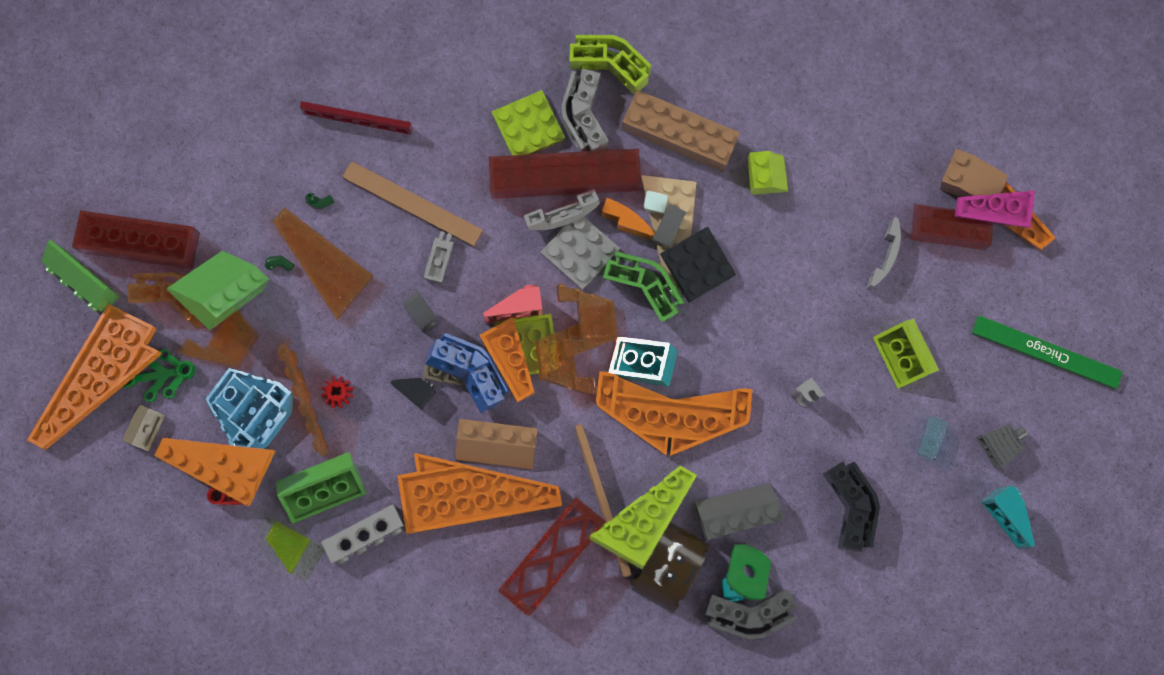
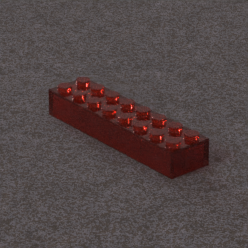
(564, 173)

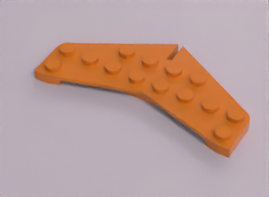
(683, 420)

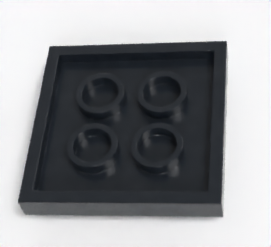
(698, 264)

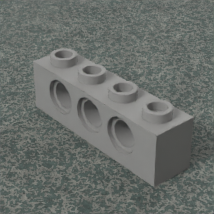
(333, 544)

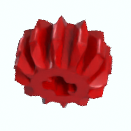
(329, 392)

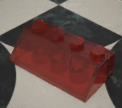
(942, 227)

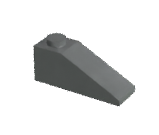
(420, 312)

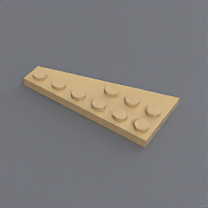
(681, 195)

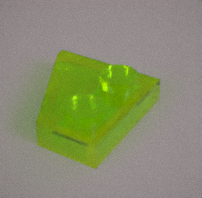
(287, 544)

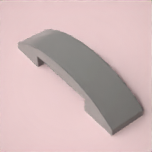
(564, 215)
(894, 235)

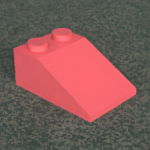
(521, 304)

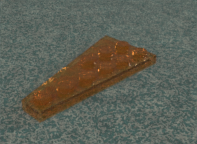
(330, 270)
(301, 391)

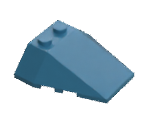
(250, 408)

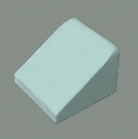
(655, 202)

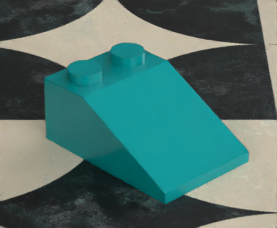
(644, 361)
(1011, 514)

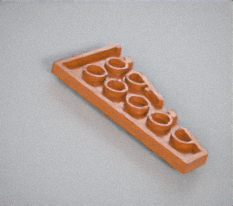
(227, 468)

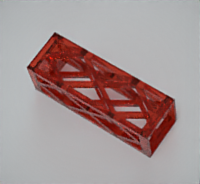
(586, 514)

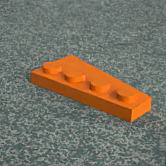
(1037, 234)

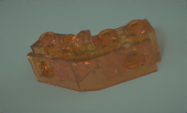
(146, 293)

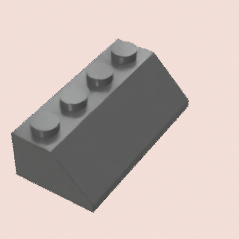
(738, 511)

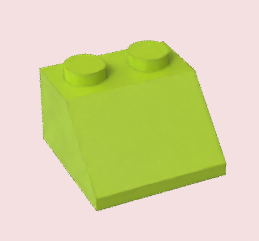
(766, 173)

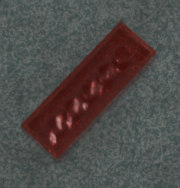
(136, 239)

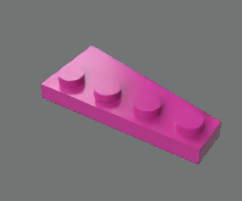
(1004, 208)

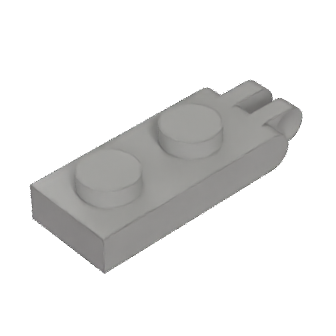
(439, 258)

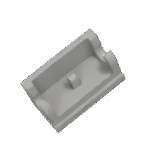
(809, 391)

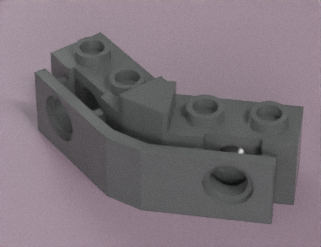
(752, 616)

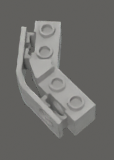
(584, 120)

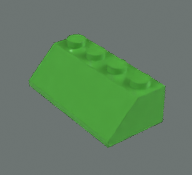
(78, 277)
(320, 487)

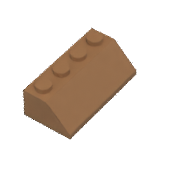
(496, 444)

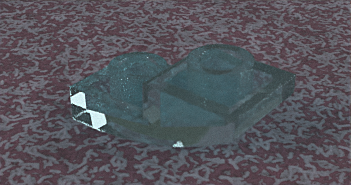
(932, 438)

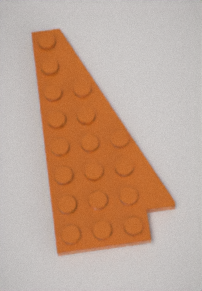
(105, 363)
(458, 494)

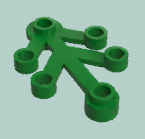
(162, 375)

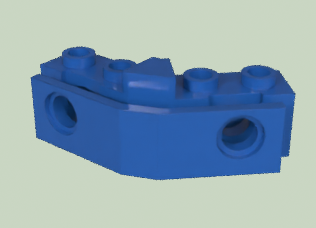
(472, 366)

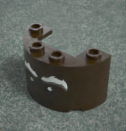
(671, 568)

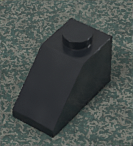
(415, 390)

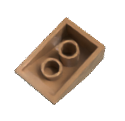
(971, 176)

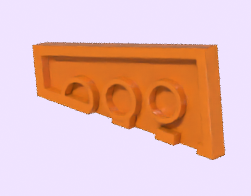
(506, 351)

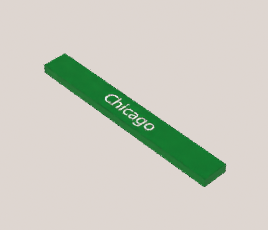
(1047, 352)

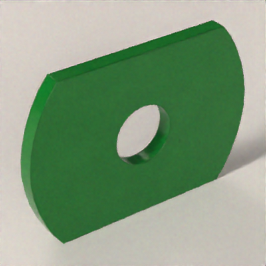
(748, 587)

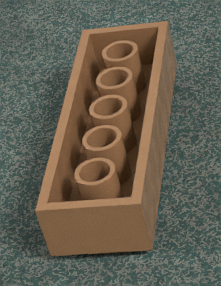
(680, 130)

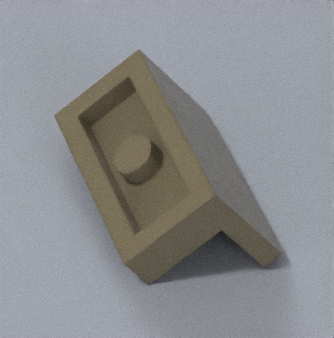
(143, 427)

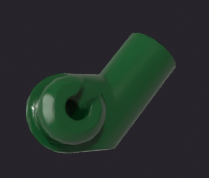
(318, 203)
(279, 260)

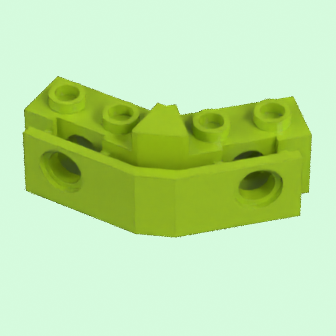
(592, 54)

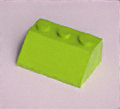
(905, 353)

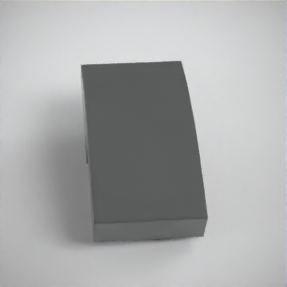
(669, 226)

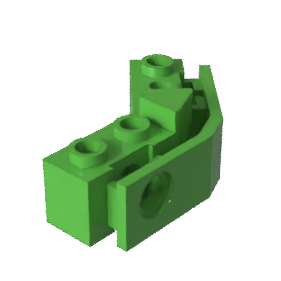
(648, 281)

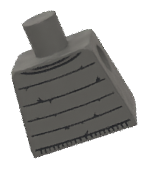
(1002, 444)

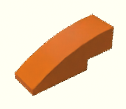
(627, 219)

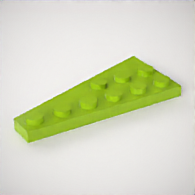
(644, 521)

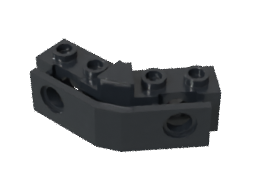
(856, 506)

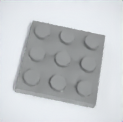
(580, 251)

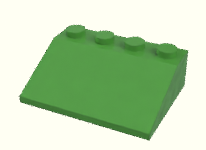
(219, 288)

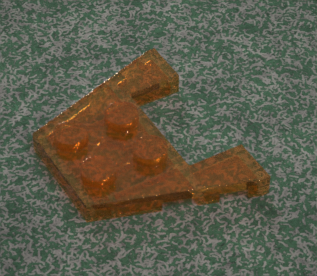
(595, 320)
(228, 345)
(559, 370)

